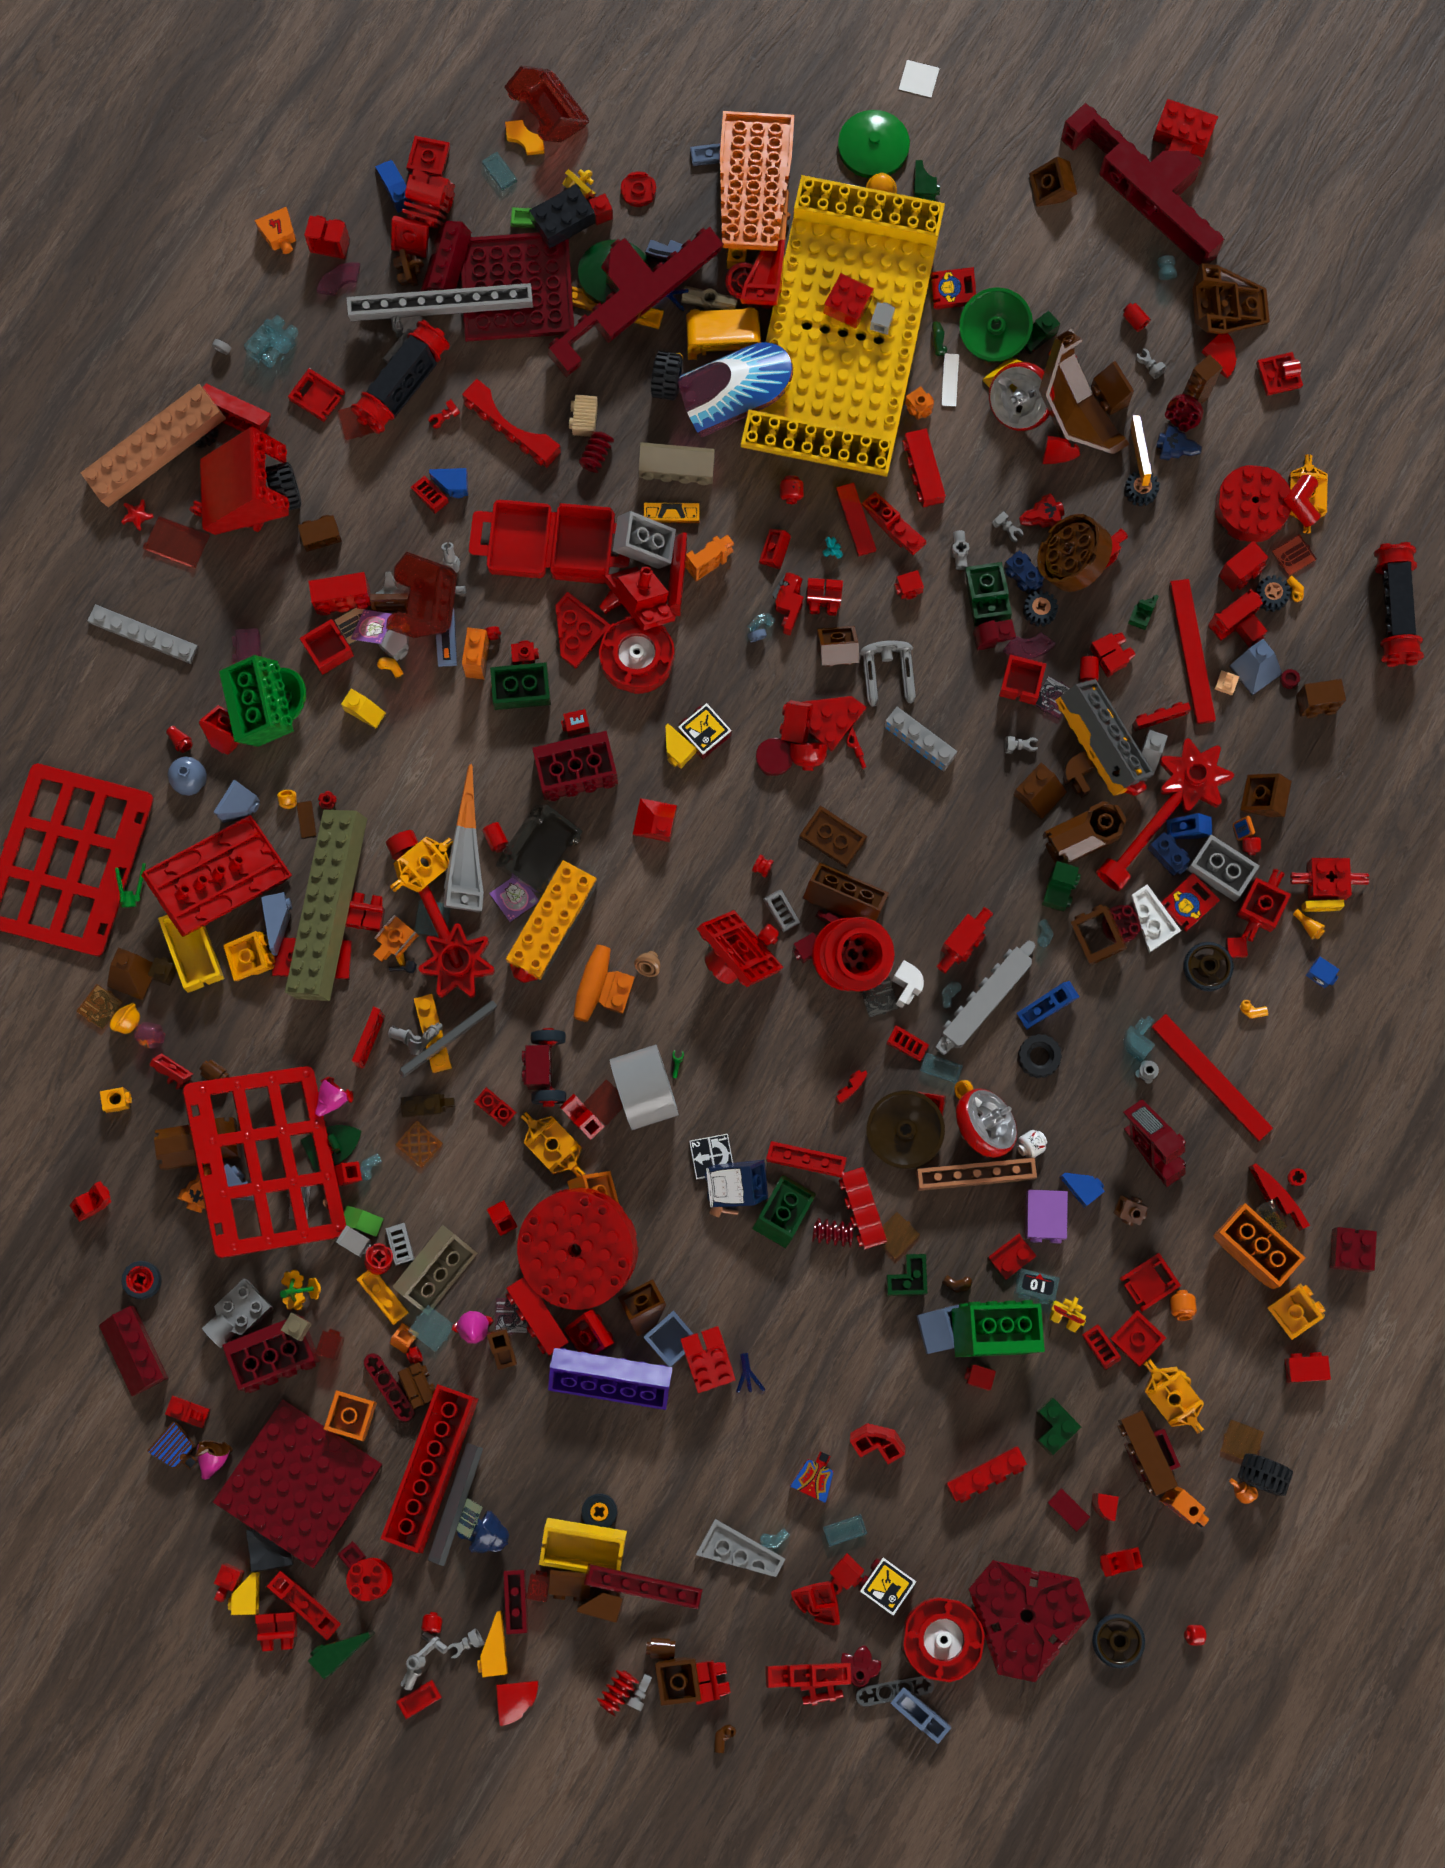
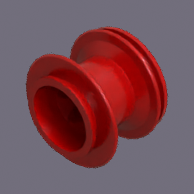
(830, 955)

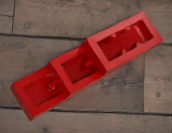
(1273, 1190)
(808, 1675)

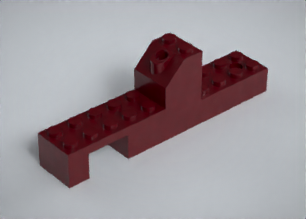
(1149, 185)
(634, 291)

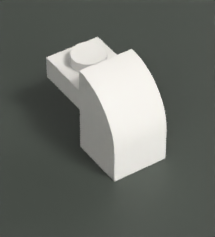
(911, 980)

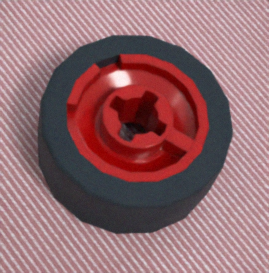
(150, 1284)

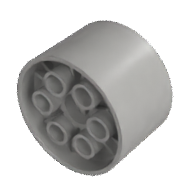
(644, 1087)

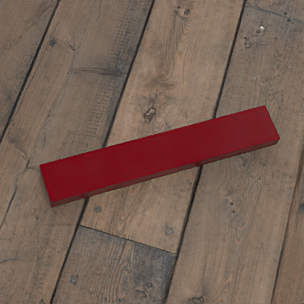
(643, 1586)

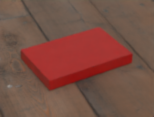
(368, 1038)

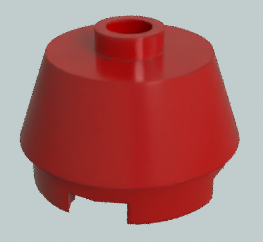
(736, 278)

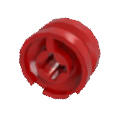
(372, 1264)

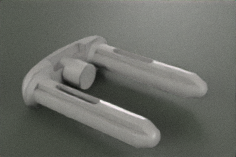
(886, 649)

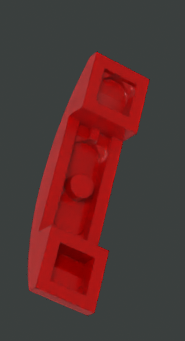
(304, 1604)

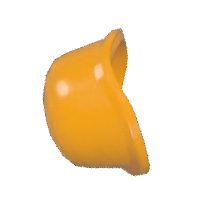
(882, 182)
(125, 1019)

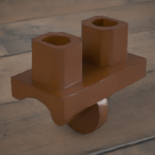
(411, 267)

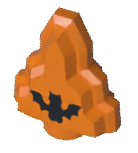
(193, 1193)

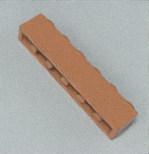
(976, 1174)

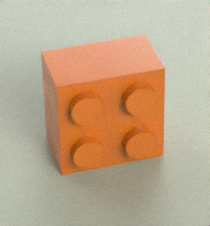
(350, 1415)

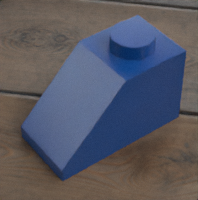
(451, 481)
(1190, 826)
(1083, 1187)

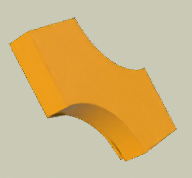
(519, 134)

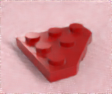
(577, 629)
(833, 719)

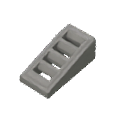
(783, 900)
(406, 1259)

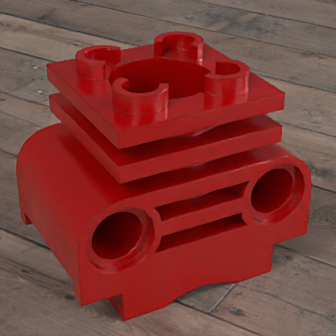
(428, 198)

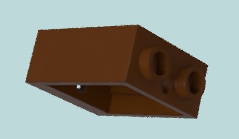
(1108, 951)

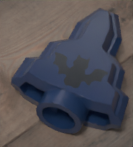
(1176, 444)

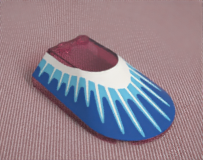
(734, 384)

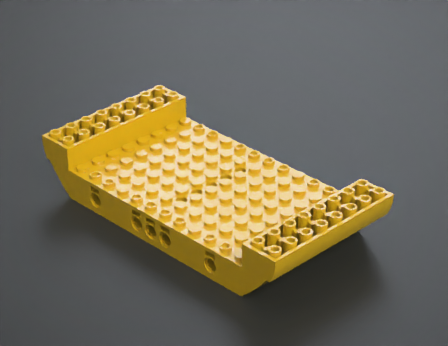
(846, 390)

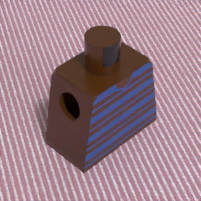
(174, 1447)

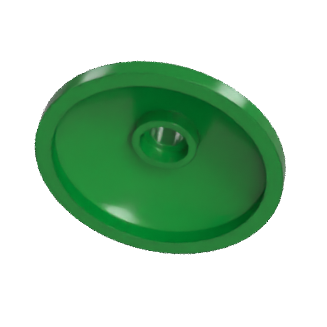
(295, 690)

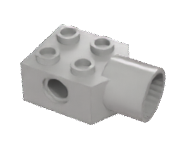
(237, 1313)

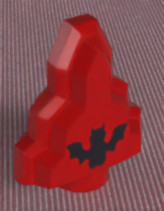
(1045, 513)

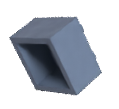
(666, 1338)

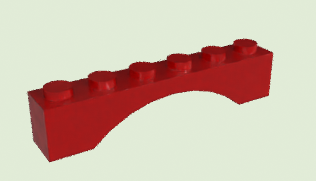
(539, 446)

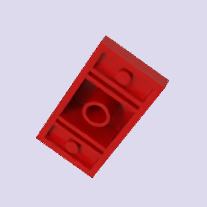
(641, 596)

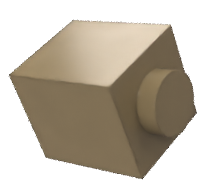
(296, 1326)

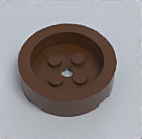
(1086, 559)

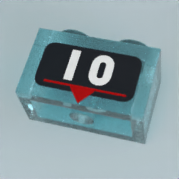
(1036, 1286)

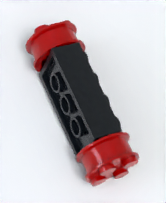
(401, 377)
(1401, 641)

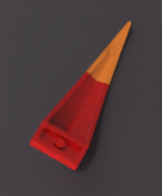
(766, 276)

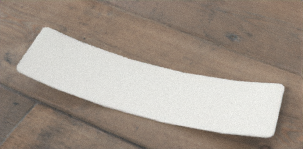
(950, 379)

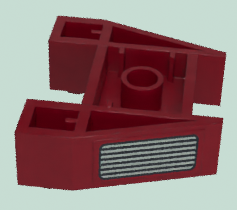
(1156, 1142)

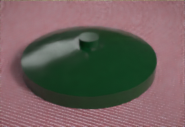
(591, 275)

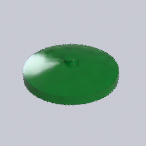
(873, 143)
(996, 324)

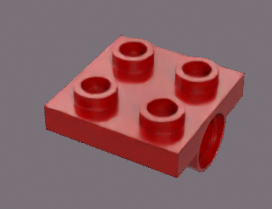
(1280, 373)

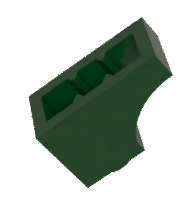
(924, 184)
(1043, 329)

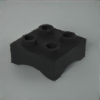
(265, 1553)

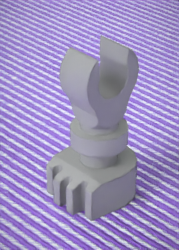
(1156, 370)
(1007, 525)
(1011, 744)
(474, 1638)
(639, 1694)

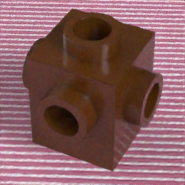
(1131, 1210)

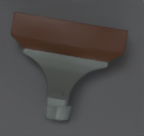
(389, 597)

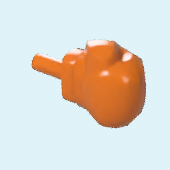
(1243, 1492)

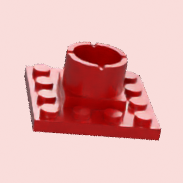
(736, 951)

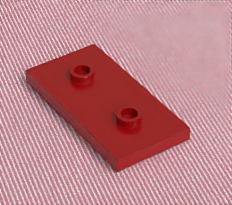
(284, 957)

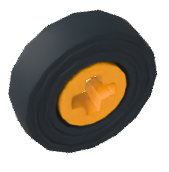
(600, 1500)

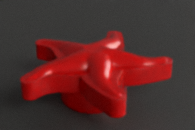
(136, 514)

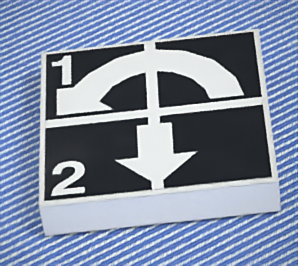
(710, 1152)

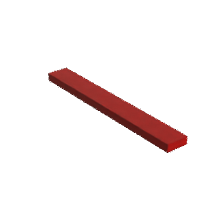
(1192, 651)
(1212, 1077)

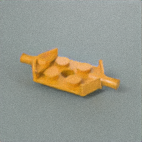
(1319, 498)
(411, 871)
(557, 1160)
(1167, 1382)

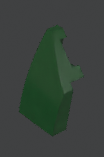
(1142, 612)

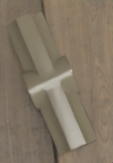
(698, 298)

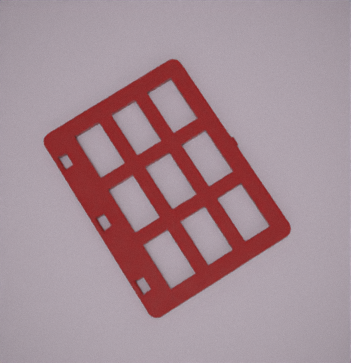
(122, 855)
(214, 1187)

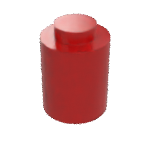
(1136, 316)
(1089, 668)
(495, 837)

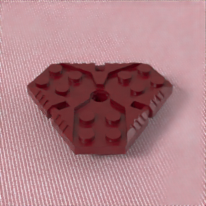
(1055, 1607)

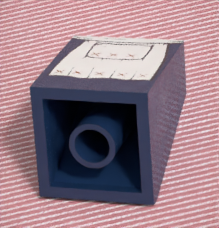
(737, 1183)

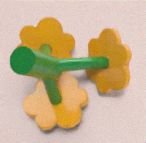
(294, 1297)

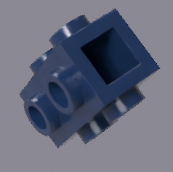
(1024, 572)
(1169, 854)

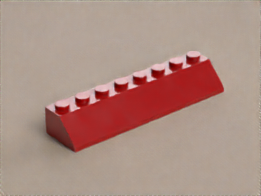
(429, 1469)

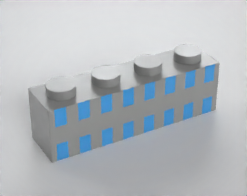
(920, 739)

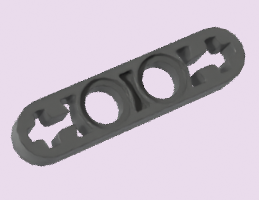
(894, 1688)

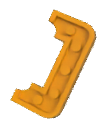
(721, 330)

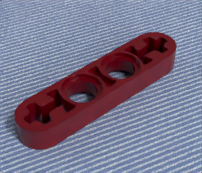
(390, 1386)

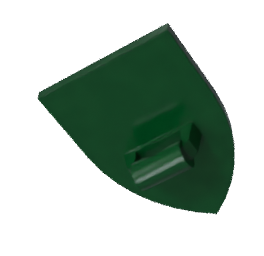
(342, 1140)

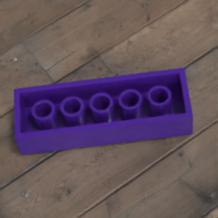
(609, 1378)

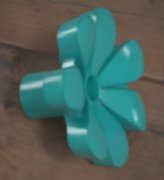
(832, 548)

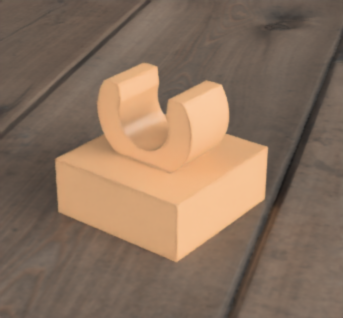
(1226, 682)

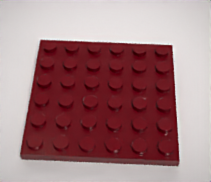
(513, 261)
(297, 1483)

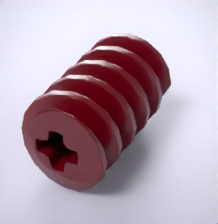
(595, 450)
(833, 1232)

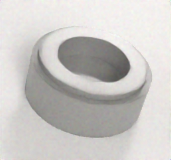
(221, 346)

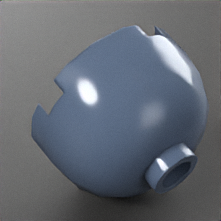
(187, 775)

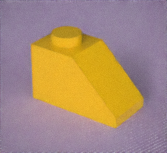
(363, 708)
(678, 748)
(246, 1597)

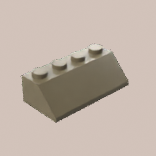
(676, 463)
(435, 1269)

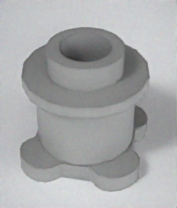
(1142, 1073)

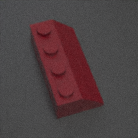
(447, 256)
(133, 1350)

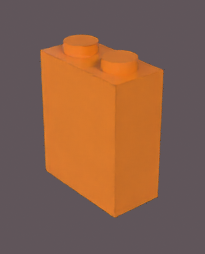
(475, 653)

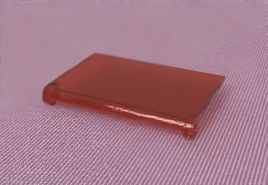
(176, 542)

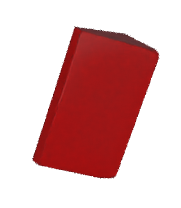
(775, 548)

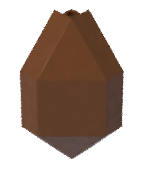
(1075, 408)

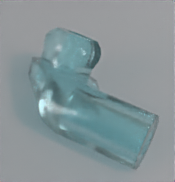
(761, 619)
(1046, 934)
(948, 992)
(367, 1165)
(774, 1541)

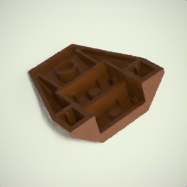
(1227, 301)

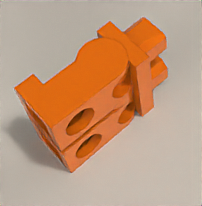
(709, 558)

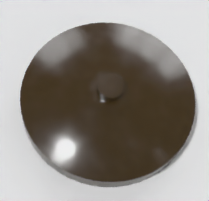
(905, 1129)

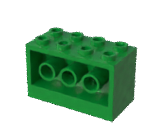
(256, 701)
(997, 1328)

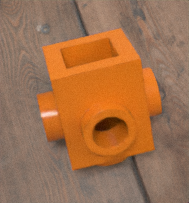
(919, 403)

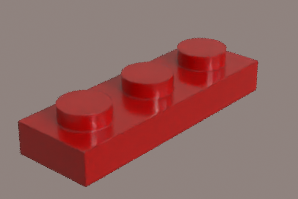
(1161, 715)

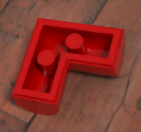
(1299, 501)

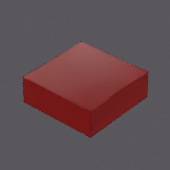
(1237, 947)

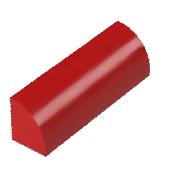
(238, 412)

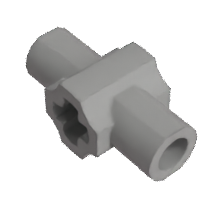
(960, 557)

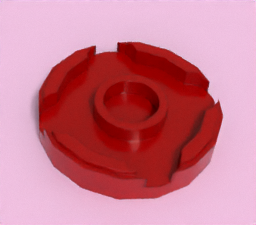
(638, 189)

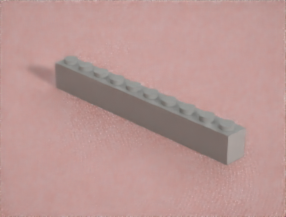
(440, 302)

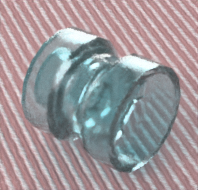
(1166, 266)

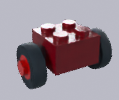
(538, 1067)

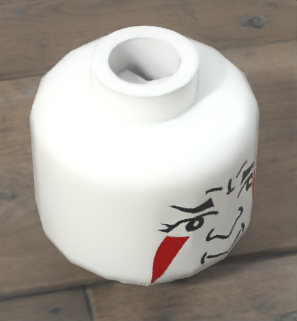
(1032, 1144)

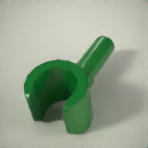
(677, 1061)

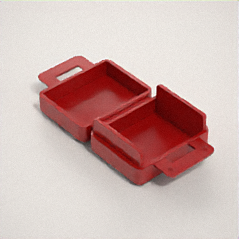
(531, 537)

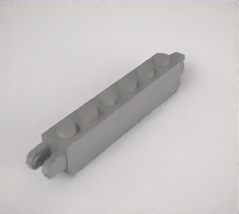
(987, 998)

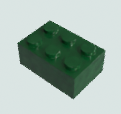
(520, 686)

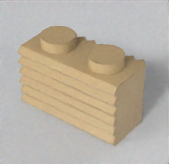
(584, 415)

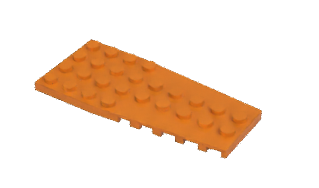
(754, 177)

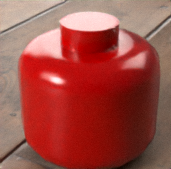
(1251, 845)
(768, 935)
(431, 1623)
(1195, 1635)

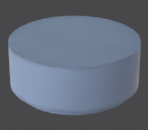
(757, 635)

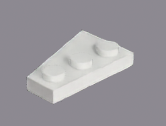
(1154, 919)

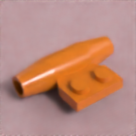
(601, 986)

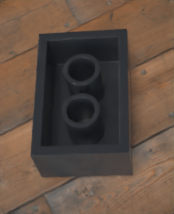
(562, 216)

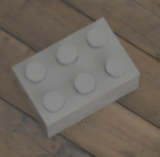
(644, 540)
(1223, 868)

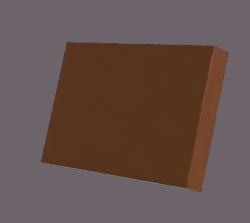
(833, 836)

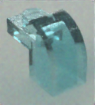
(1136, 1042)

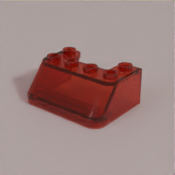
(548, 101)
(429, 597)

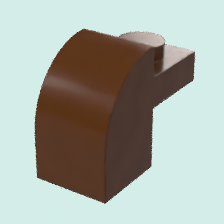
(1074, 772)
(502, 1348)

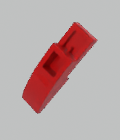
(892, 523)

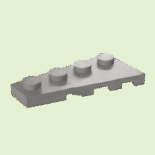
(736, 1549)

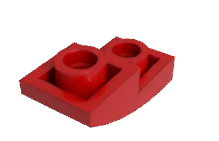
(855, 1083)
(494, 1107)

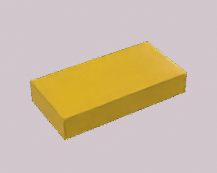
(1322, 905)

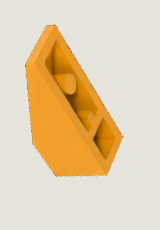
(494, 1655)

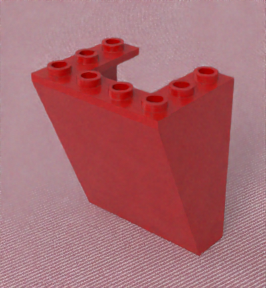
(235, 483)

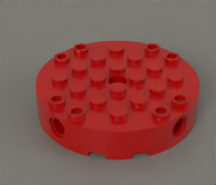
(549, 1252)

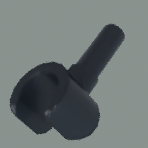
(409, 967)

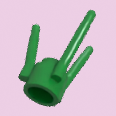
(127, 898)

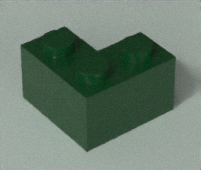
(1061, 882)
(913, 1281)
(1061, 1426)

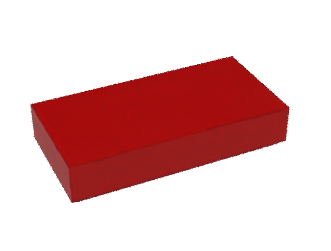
(419, 1699)

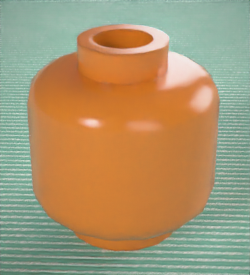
(1183, 1305)

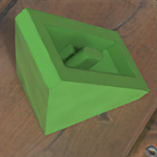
(363, 1221)

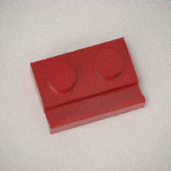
(1012, 1256)

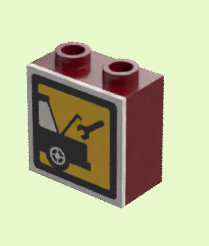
(704, 730)
(886, 1585)

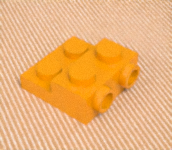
(249, 955)
(1297, 1311)

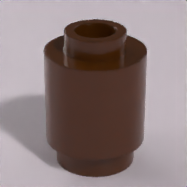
(212, 1070)
(661, 1648)

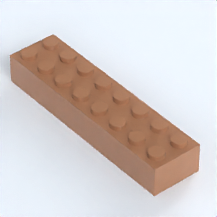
(153, 445)

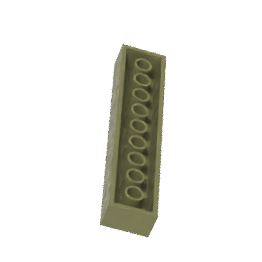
(326, 905)

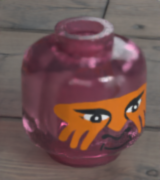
(149, 1035)

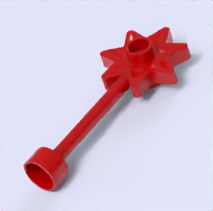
(1192, 778)
(454, 959)

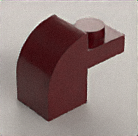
(991, 632)

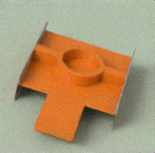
(395, 939)

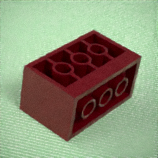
(587, 754)
(259, 1347)

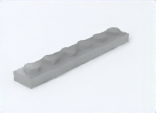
(143, 634)

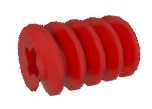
(617, 1691)

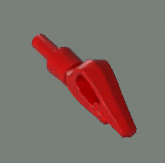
(857, 749)

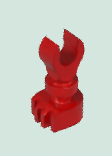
(452, 410)

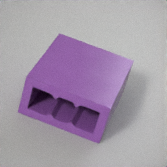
(1046, 1216)

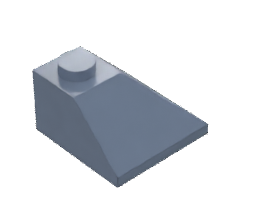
(1257, 667)
(236, 803)

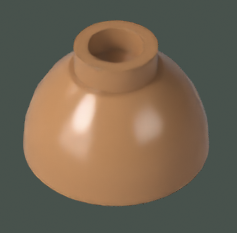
(648, 964)

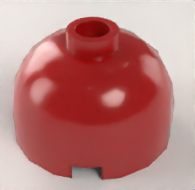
(808, 754)

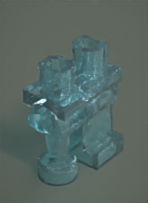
(271, 335)

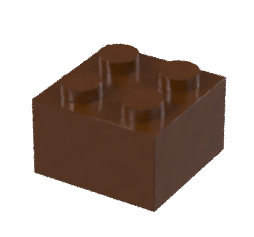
(1321, 698)

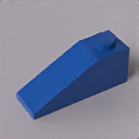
(393, 184)
(1048, 1004)

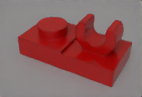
(170, 1068)
(187, 1411)

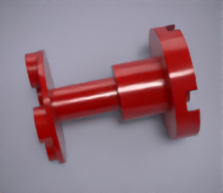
(369, 1579)

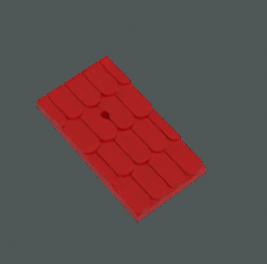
(216, 875)

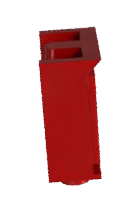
(1228, 620)

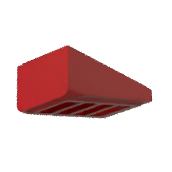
(439, 504)
(897, 1030)
(1105, 1364)

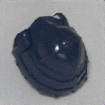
(488, 1535)

